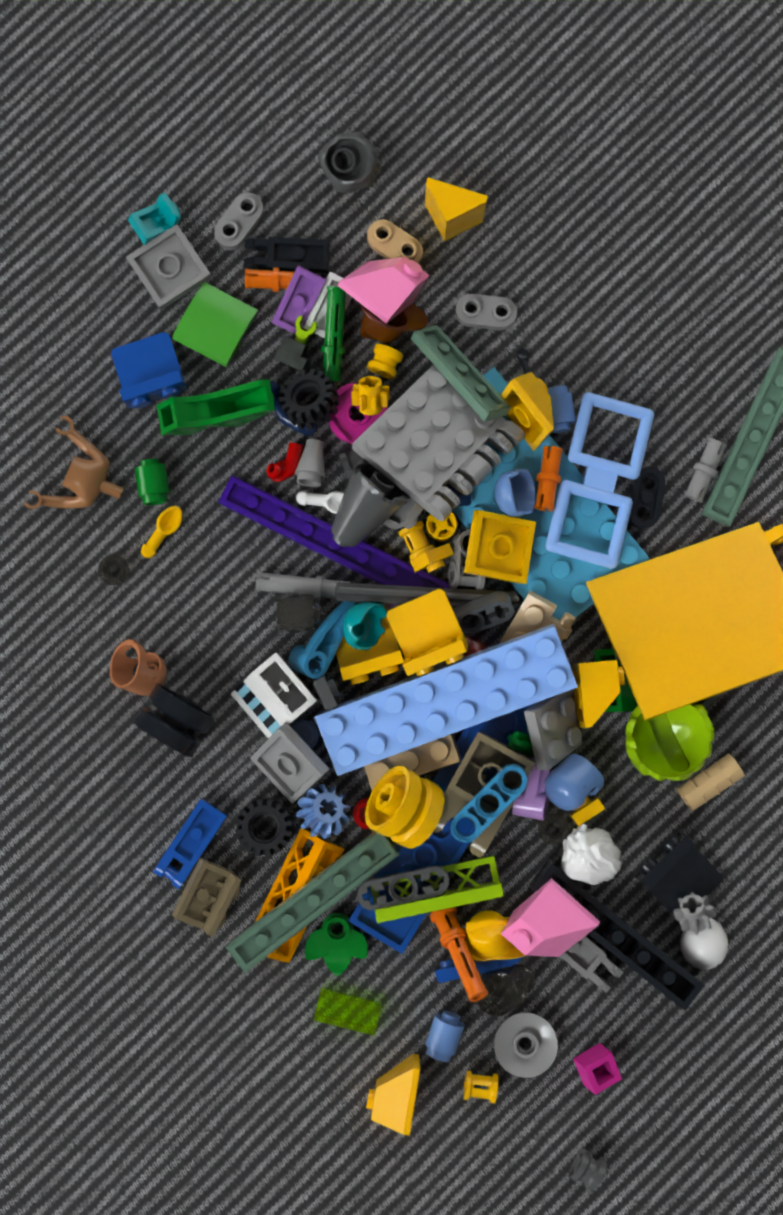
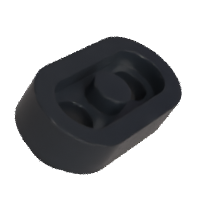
(647, 499)

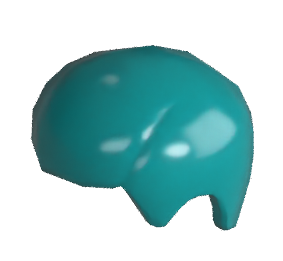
(363, 625)

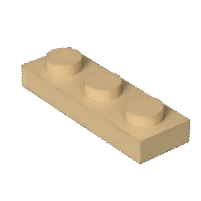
(421, 759)

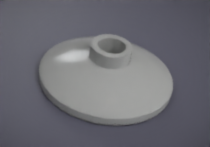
(530, 1060)

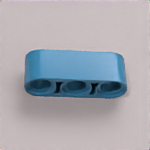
(479, 815)

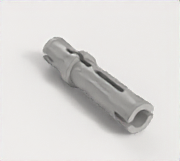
(297, 585)

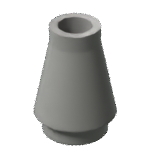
(311, 465)

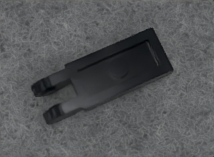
(289, 253)

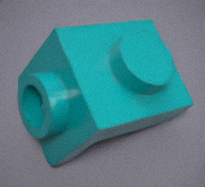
(155, 219)

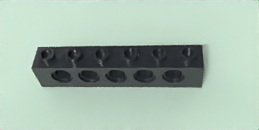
(628, 943)

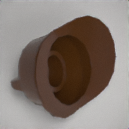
(408, 320)

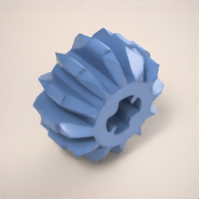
(331, 821)

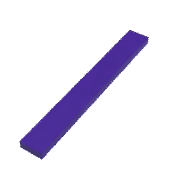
(317, 536)

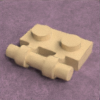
(535, 614)

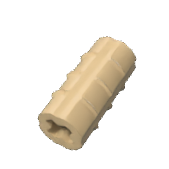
(710, 782)

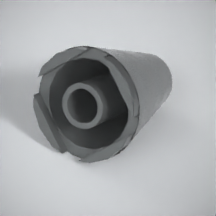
(365, 505)

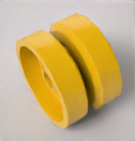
(404, 807)

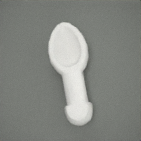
(330, 501)

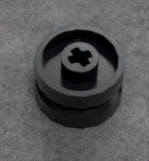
(176, 716)

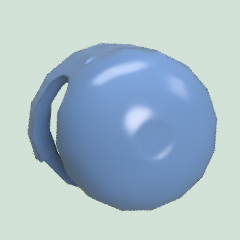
(572, 782)

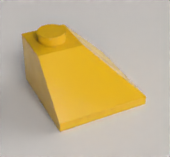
(530, 408)
(596, 689)
(395, 1096)

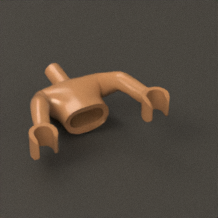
(83, 477)

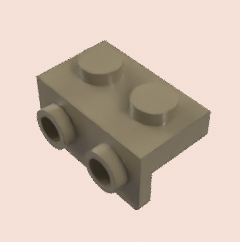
(207, 896)

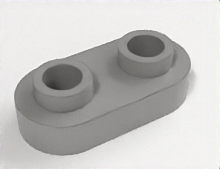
(240, 220)
(486, 314)

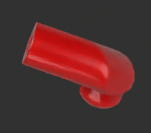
(286, 468)

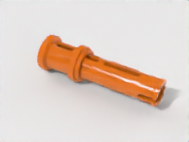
(453, 939)

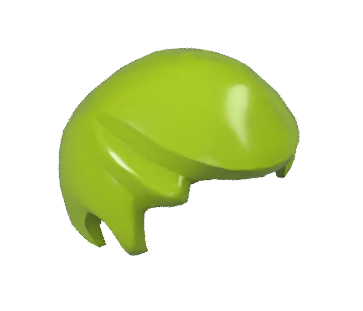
(671, 743)

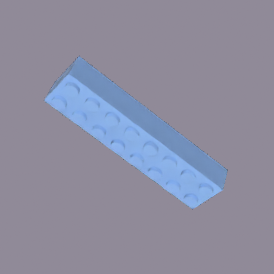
(446, 699)

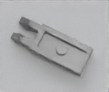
(586, 957)

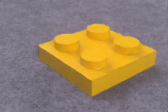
(500, 547)

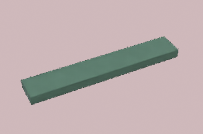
(748, 446)
(311, 900)

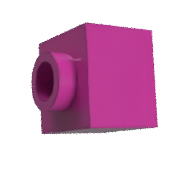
(597, 1068)

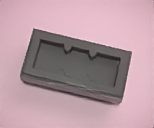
(327, 692)

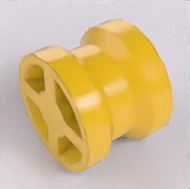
(385, 361)
(437, 533)

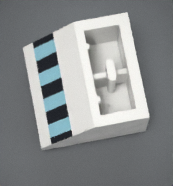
(274, 695)

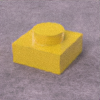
(432, 559)
(586, 811)

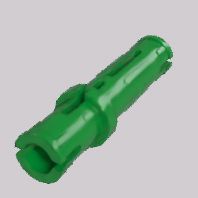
(334, 329)

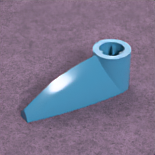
(319, 652)

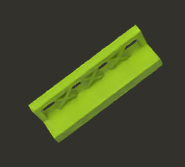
(448, 899)

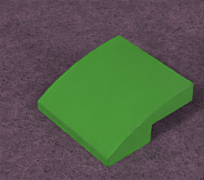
(215, 324)

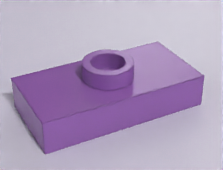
(298, 299)

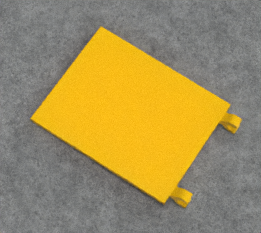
(696, 618)

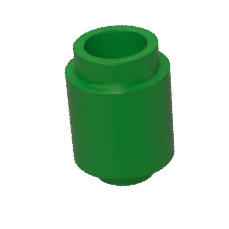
(152, 482)

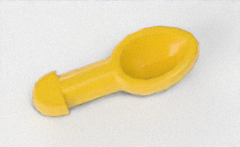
(166, 524)

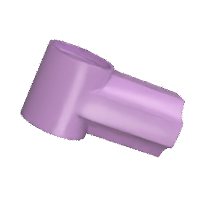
(533, 800)

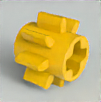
(370, 395)

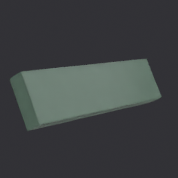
(461, 373)

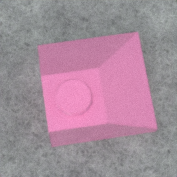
(385, 285)
(548, 922)

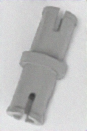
(705, 470)

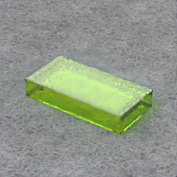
(348, 1011)

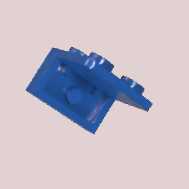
(148, 370)

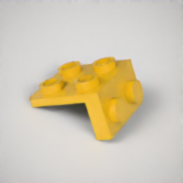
(427, 632)
(383, 657)

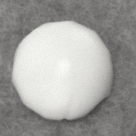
(706, 948)

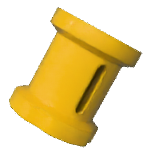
(416, 540)
(489, 1081)

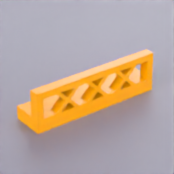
(320, 857)

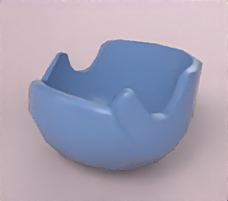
(515, 492)

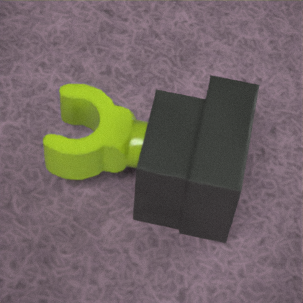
(293, 351)

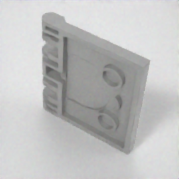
(434, 441)

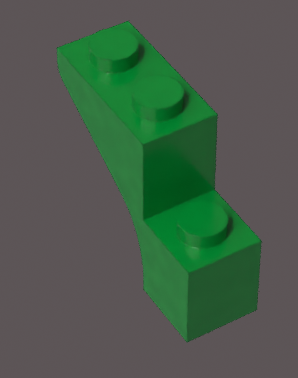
(217, 409)

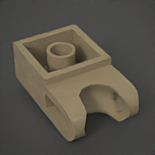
(470, 779)

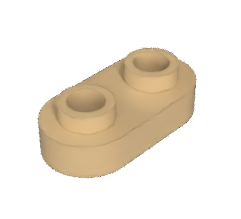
(394, 243)

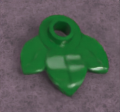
(336, 947)

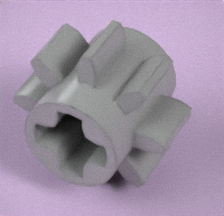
(694, 913)

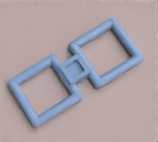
(599, 480)

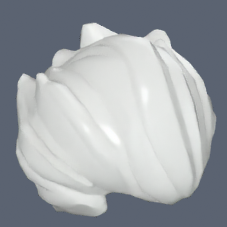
(590, 855)

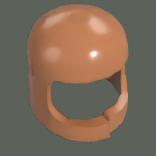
(146, 675)

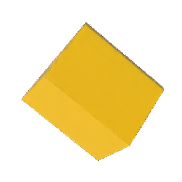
(453, 207)

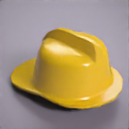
(486, 940)

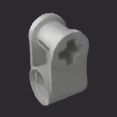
(457, 565)

